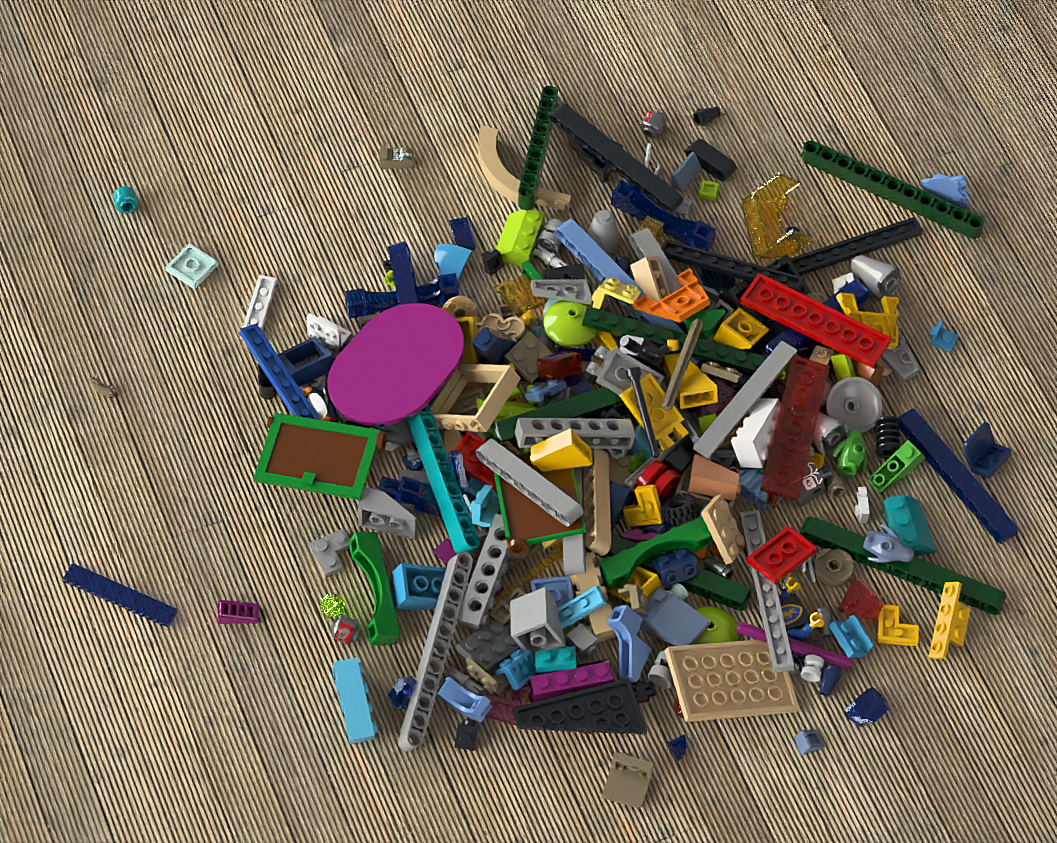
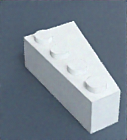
(757, 433)

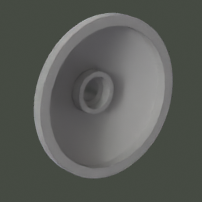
(865, 402)

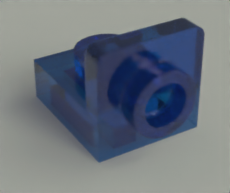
(401, 690)

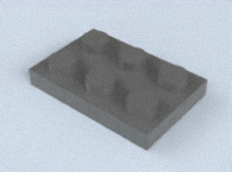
(488, 646)

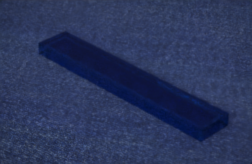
(120, 595)

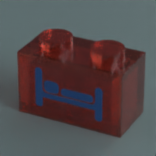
(559, 365)

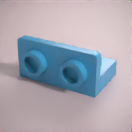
(852, 637)
(518, 668)

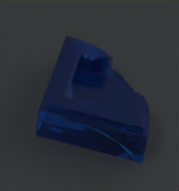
(677, 747)

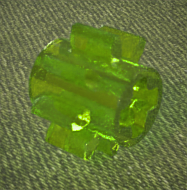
(332, 605)

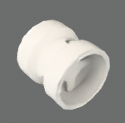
(812, 668)

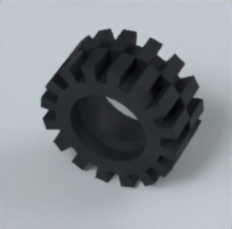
(679, 509)

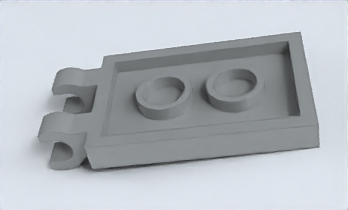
(612, 370)

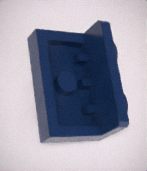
(676, 567)

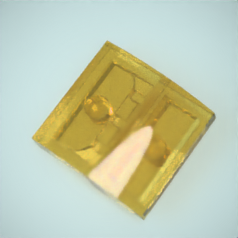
(518, 295)

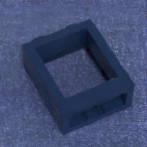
(312, 369)

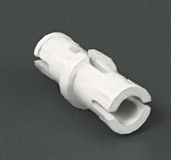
(549, 258)

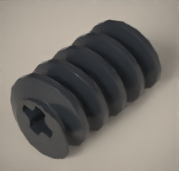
(887, 436)

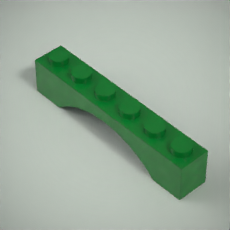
(367, 553)
(619, 568)

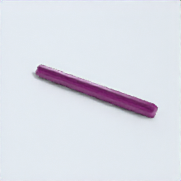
(797, 646)

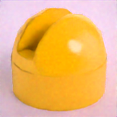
(528, 318)

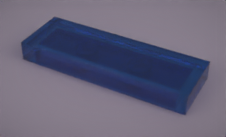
(459, 471)

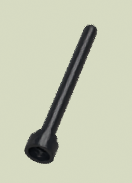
(633, 375)

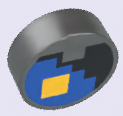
(797, 666)

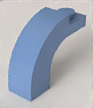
(463, 701)

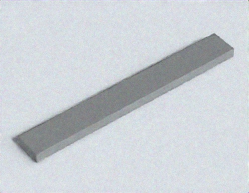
(745, 399)

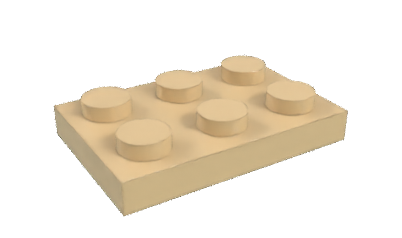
(723, 529)

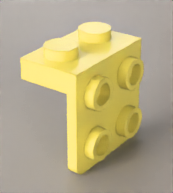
(616, 289)

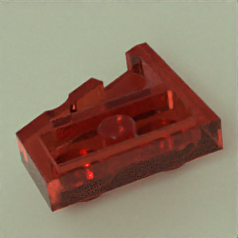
(860, 602)

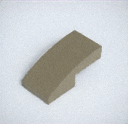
(502, 609)

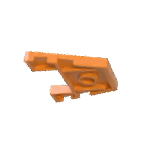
(679, 304)

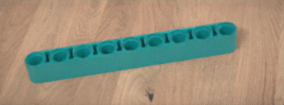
(443, 481)

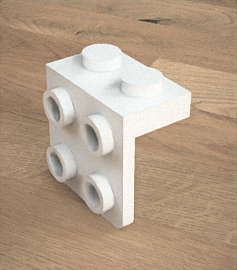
(327, 331)

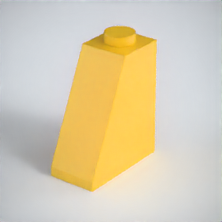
(561, 452)

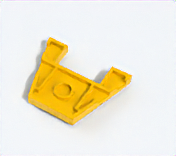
(881, 322)

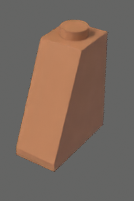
(713, 479)

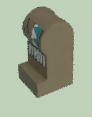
(396, 158)

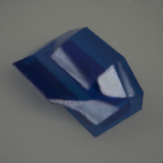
(867, 707)

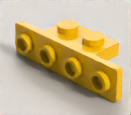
(950, 622)

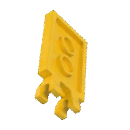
(662, 421)

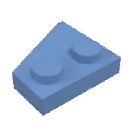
(538, 393)

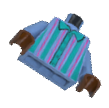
(750, 488)

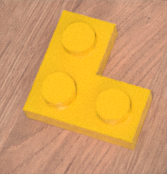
(648, 510)
(894, 633)

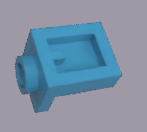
(943, 338)

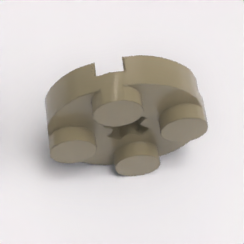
(835, 557)

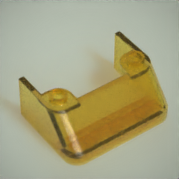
(764, 222)

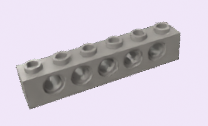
(594, 432)
(478, 619)

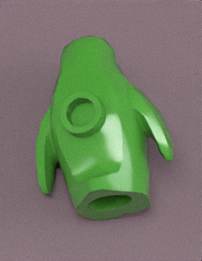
(851, 454)

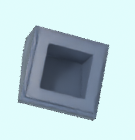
(808, 741)

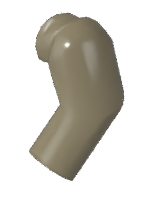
(101, 388)

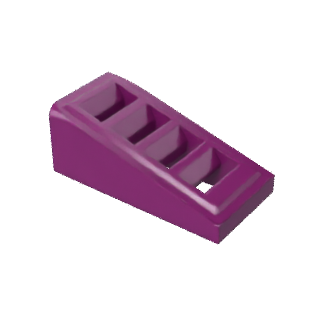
(238, 606)

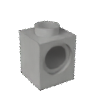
(582, 640)

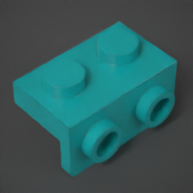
(556, 659)

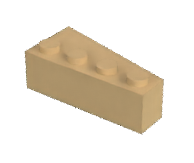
(598, 619)

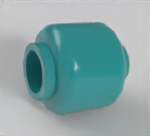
(125, 199)

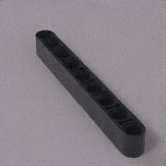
(616, 158)

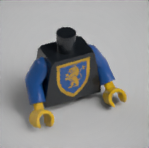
(796, 617)

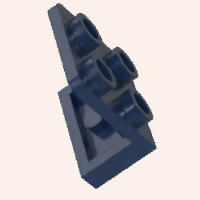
(983, 453)

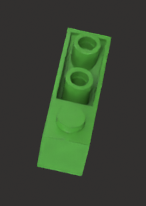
(896, 467)

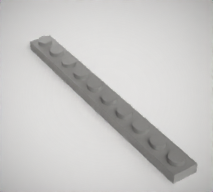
(767, 597)

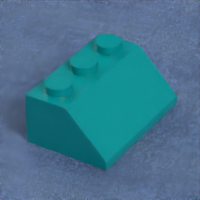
(909, 522)

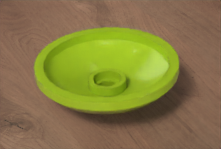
(564, 327)
(723, 623)

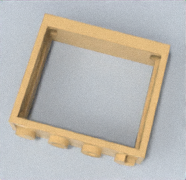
(505, 381)

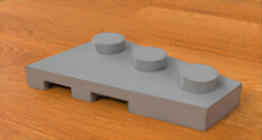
(568, 290)
(901, 359)

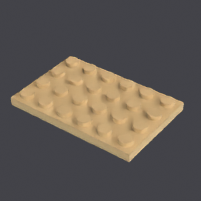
(729, 681)

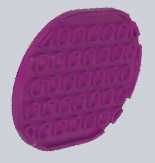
(396, 364)

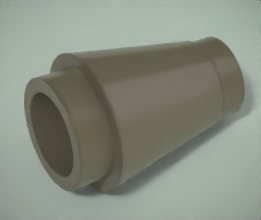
(835, 485)

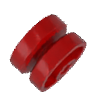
(664, 481)

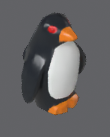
(321, 403)

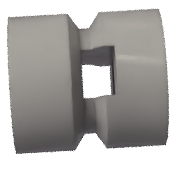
(548, 238)
(660, 672)

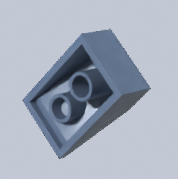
(672, 619)

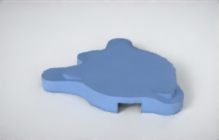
(948, 188)

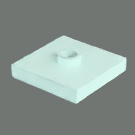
(191, 266)

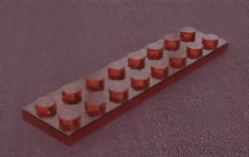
(794, 428)

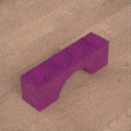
(560, 682)

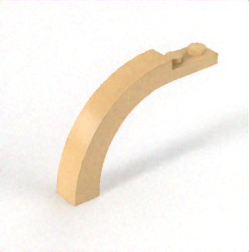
(505, 182)

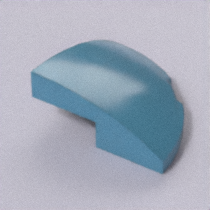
(452, 259)

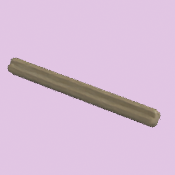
(682, 365)

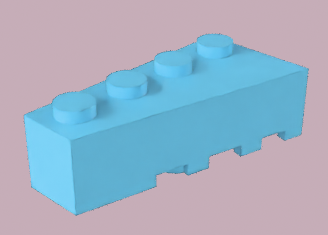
(353, 700)

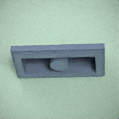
(686, 172)

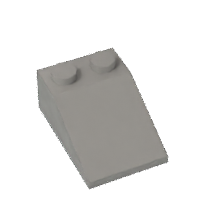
(384, 514)

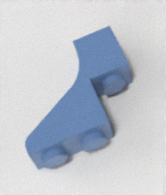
(632, 650)

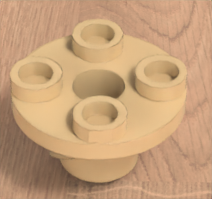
(461, 307)

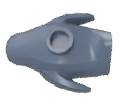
(887, 546)

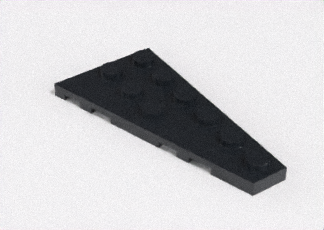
(595, 709)

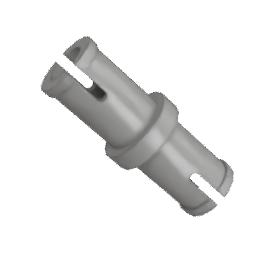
(465, 681)

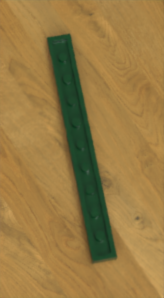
(703, 350)

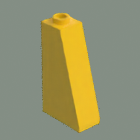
(696, 386)

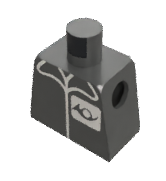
(812, 482)

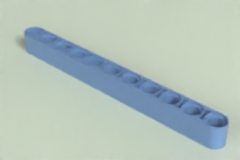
(604, 267)

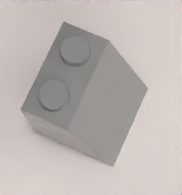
(536, 622)

